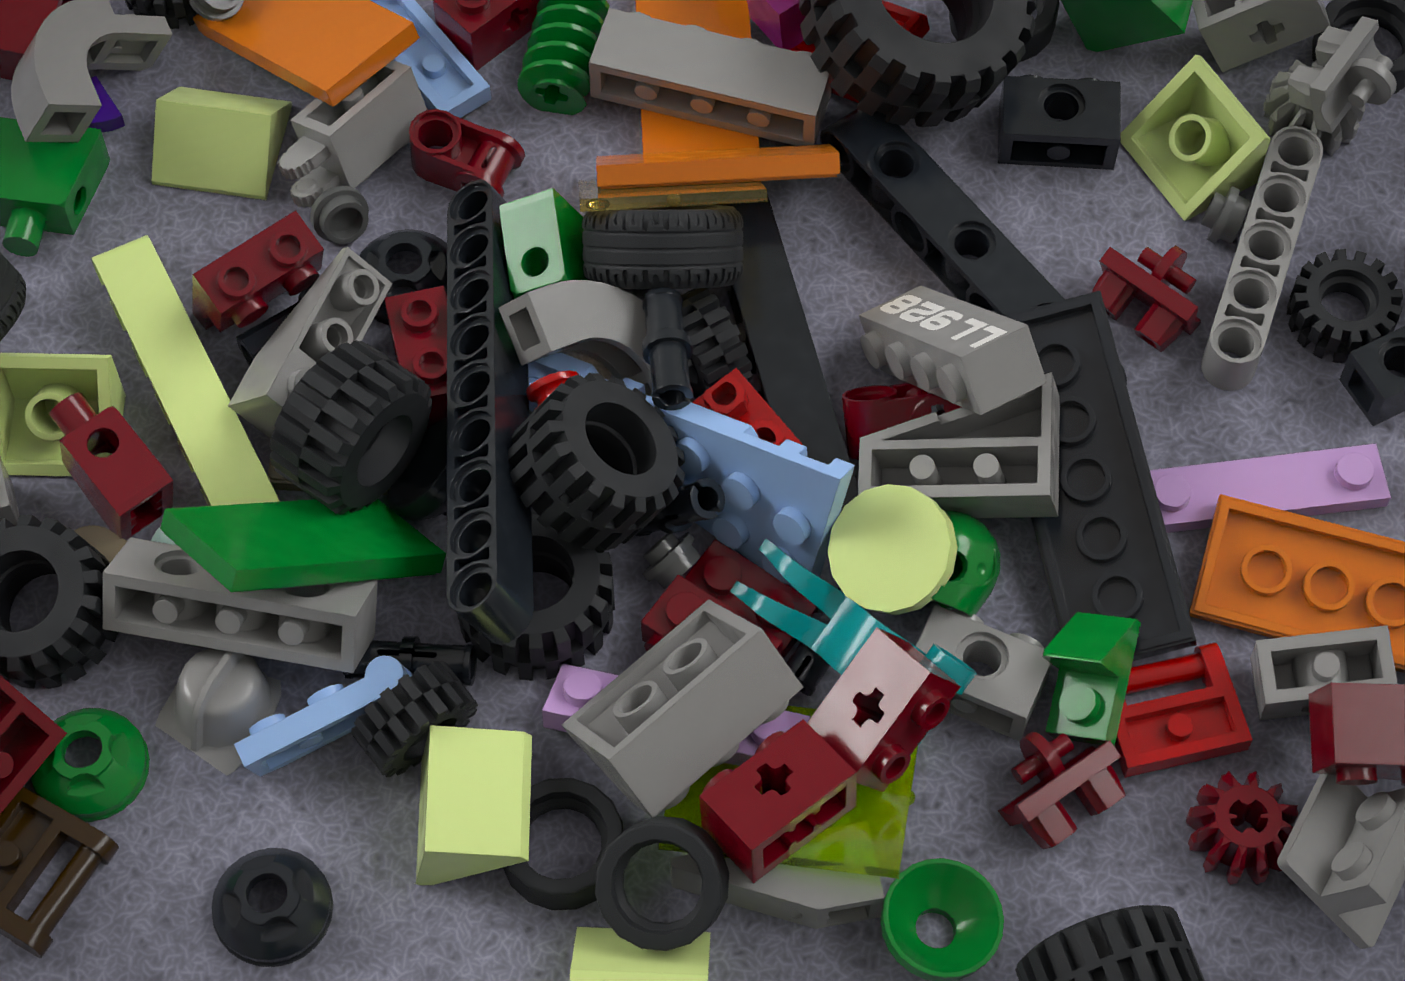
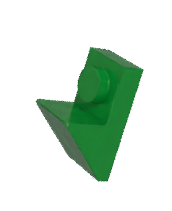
(1092, 677)

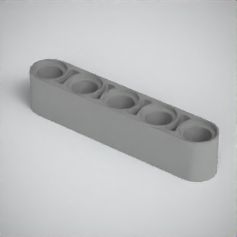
(1258, 280)

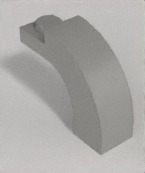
(52, 80)
(584, 320)

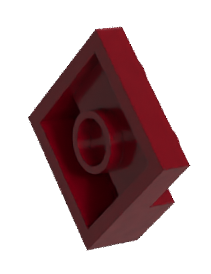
(255, 272)
(712, 580)

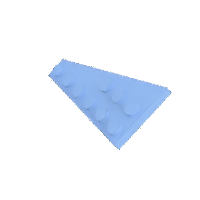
(766, 486)

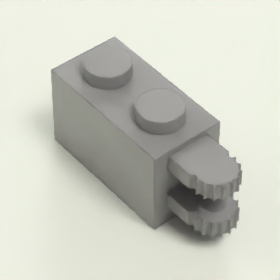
(354, 137)

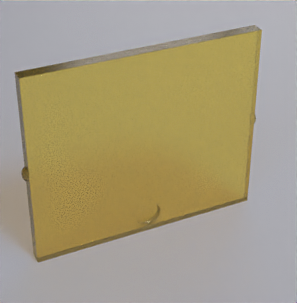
(597, 199)

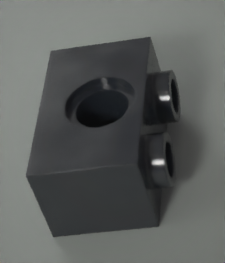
(1082, 138)

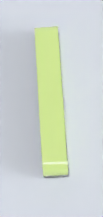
(182, 376)

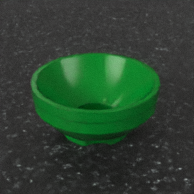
(108, 783)
(958, 895)

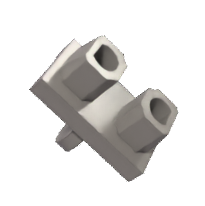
(1351, 75)

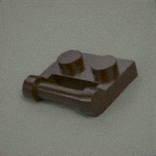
(29, 839)

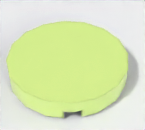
(892, 549)

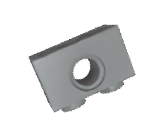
(1295, 666)
(1020, 672)

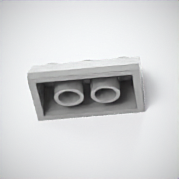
(684, 707)

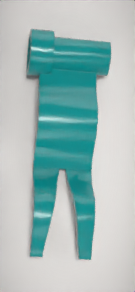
(849, 621)

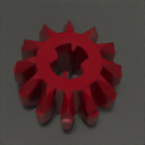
(1233, 805)

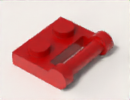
(1182, 725)

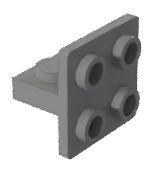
(1349, 855)

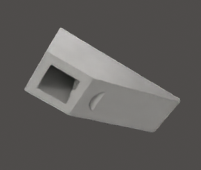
(329, 314)
(793, 893)

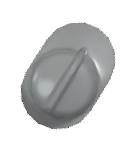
(217, 704)

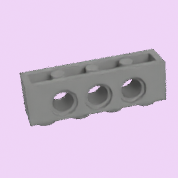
(168, 596)

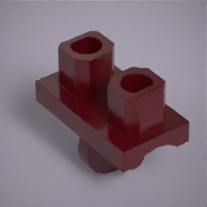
(1168, 310)
(1086, 774)

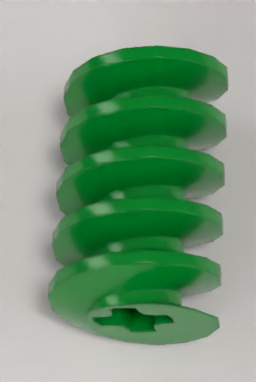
(559, 54)

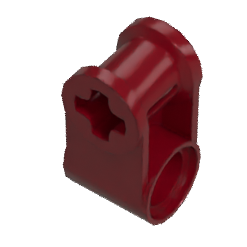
(467, 151)
(882, 407)

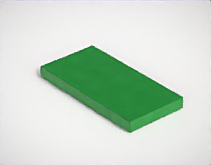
(300, 544)

